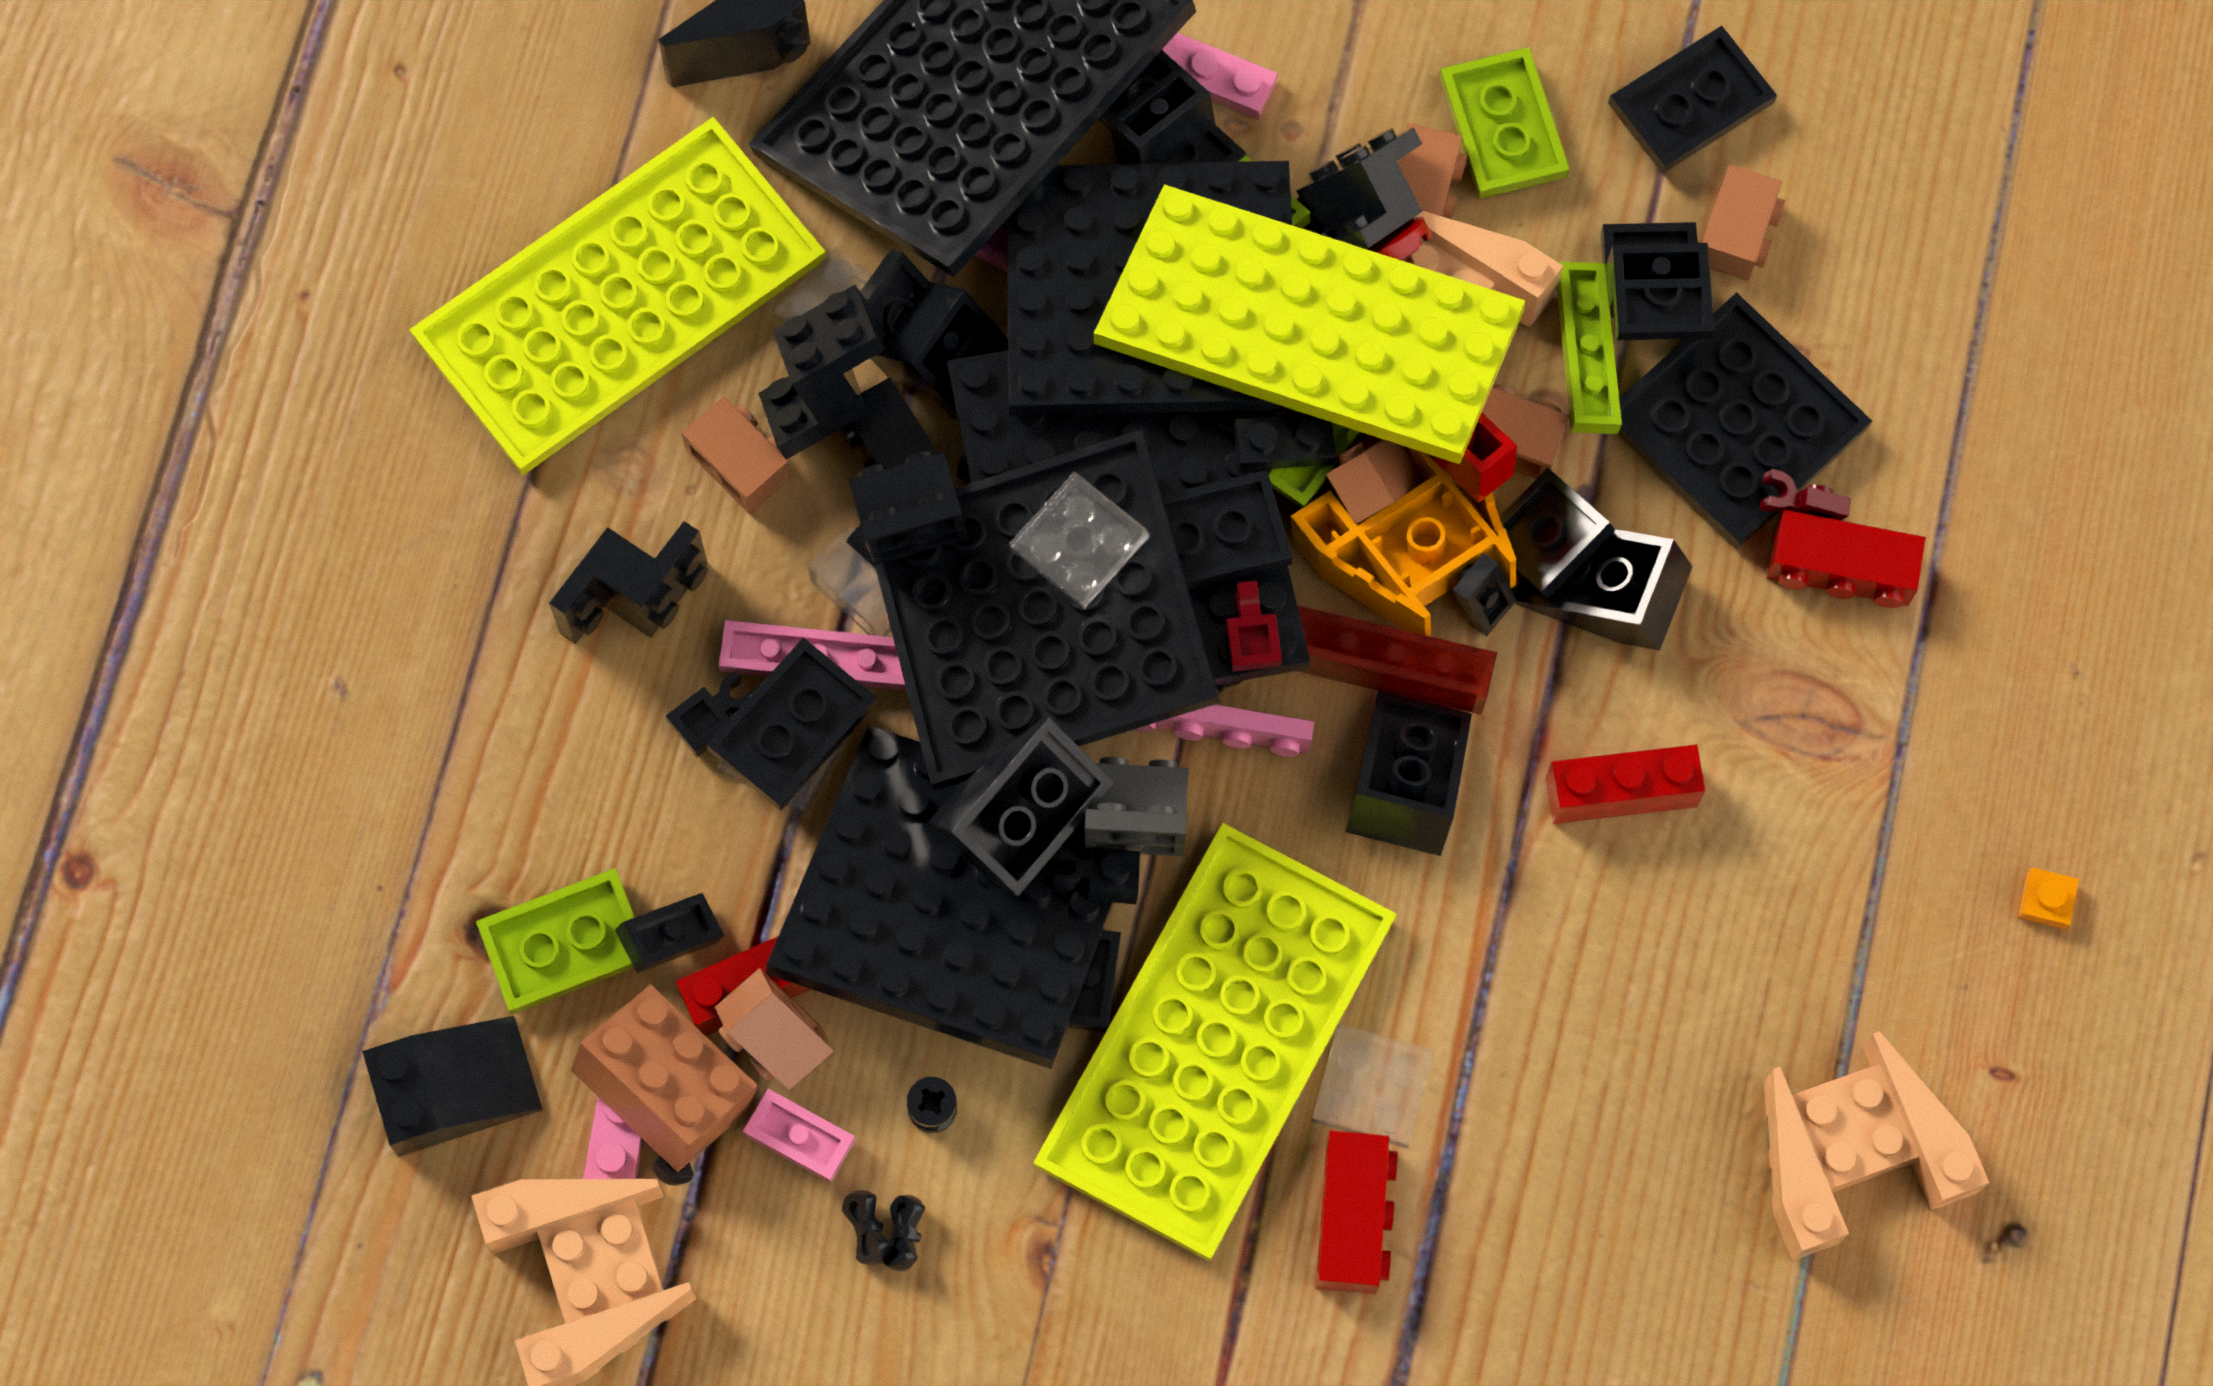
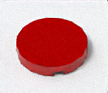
(1403, 240)

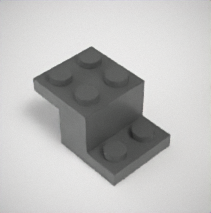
(1141, 809)

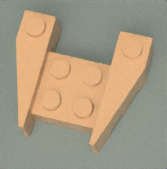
(1490, 262)
(1855, 1133)
(596, 1264)

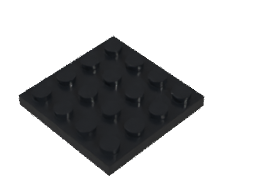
(1731, 412)

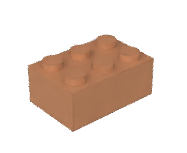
(663, 1077)

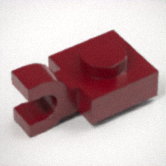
(1812, 500)
(1252, 636)

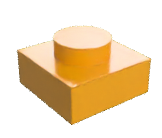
(2048, 898)

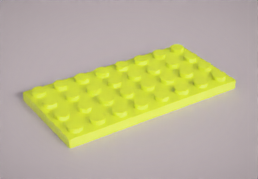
(617, 295)
(1310, 323)
(1215, 1042)

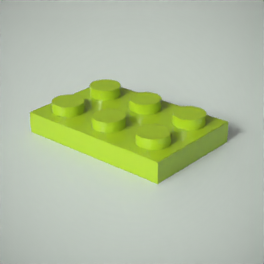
(1504, 123)
(558, 941)

